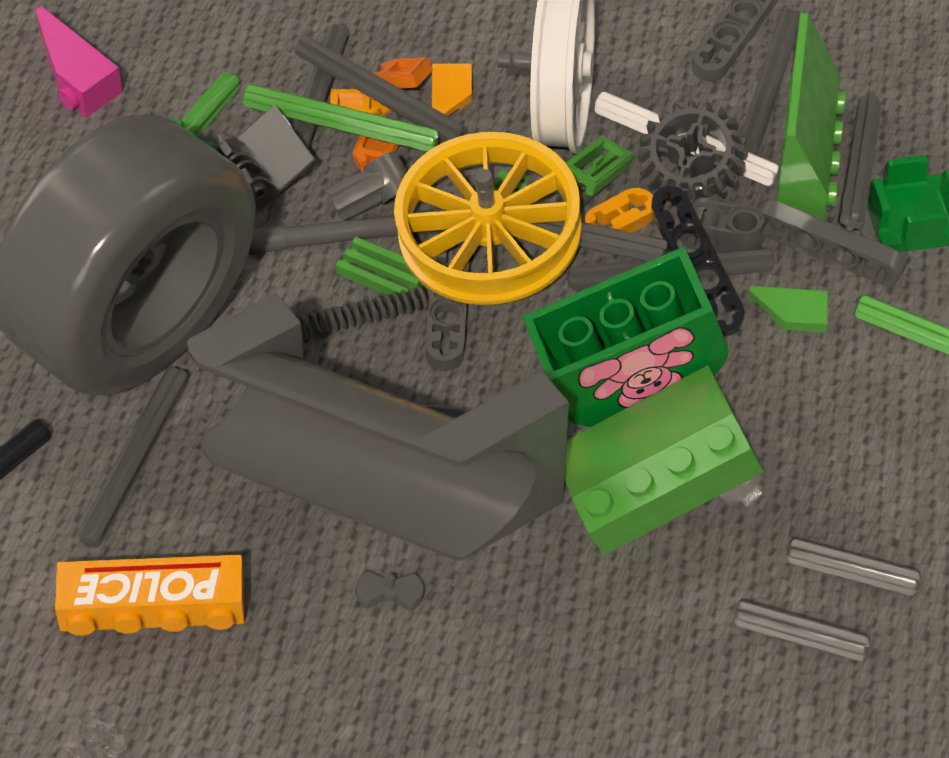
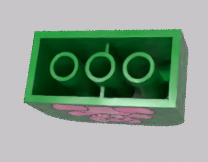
(627, 337)

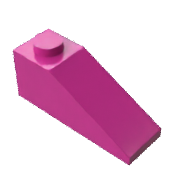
(81, 72)

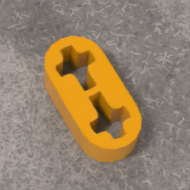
(617, 210)

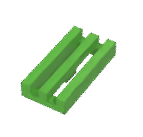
(604, 168)
(381, 262)

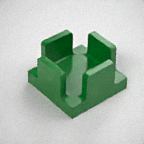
(910, 206)

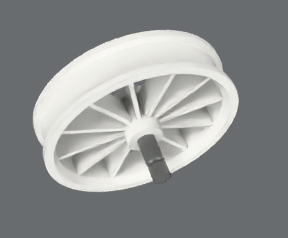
(559, 71)

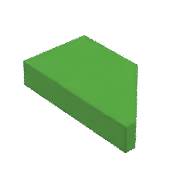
(793, 307)

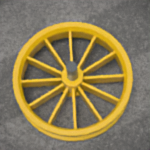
(488, 217)

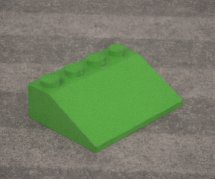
(811, 126)
(657, 460)

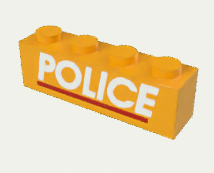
(150, 594)

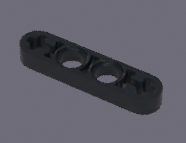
(703, 258)

